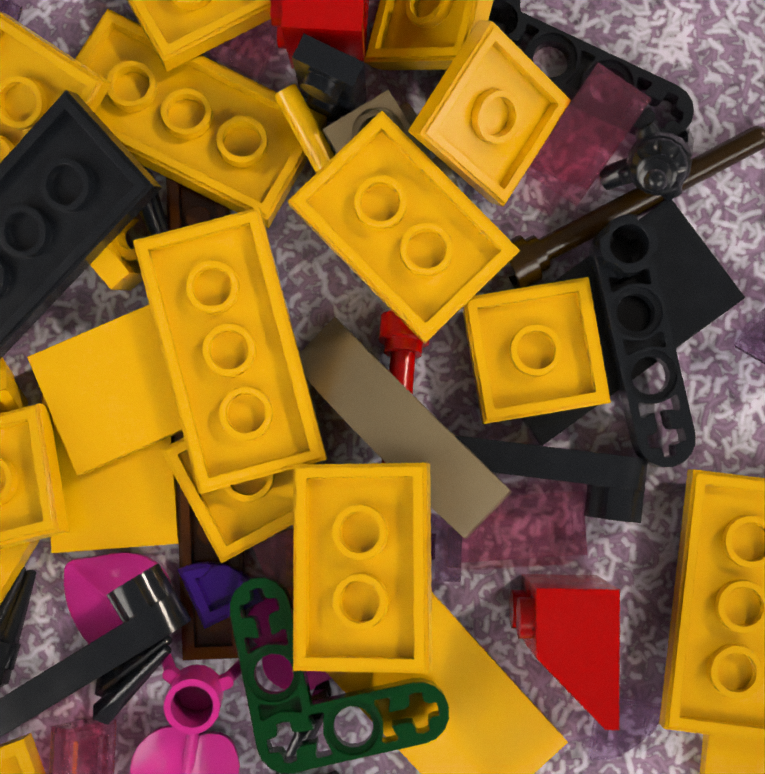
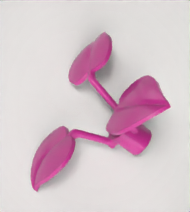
(194, 691)

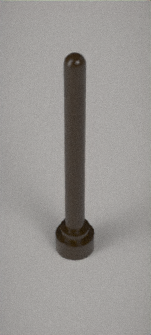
(537, 253)

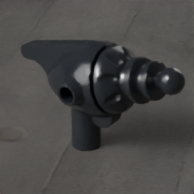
(655, 163)

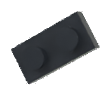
(329, 78)

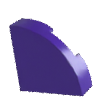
(212, 589)

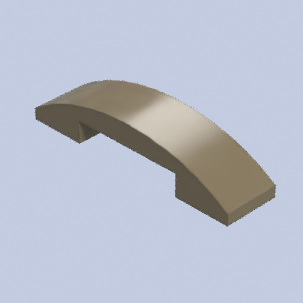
(400, 426)

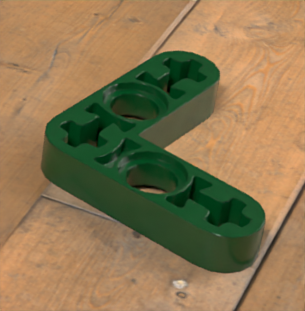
(296, 703)

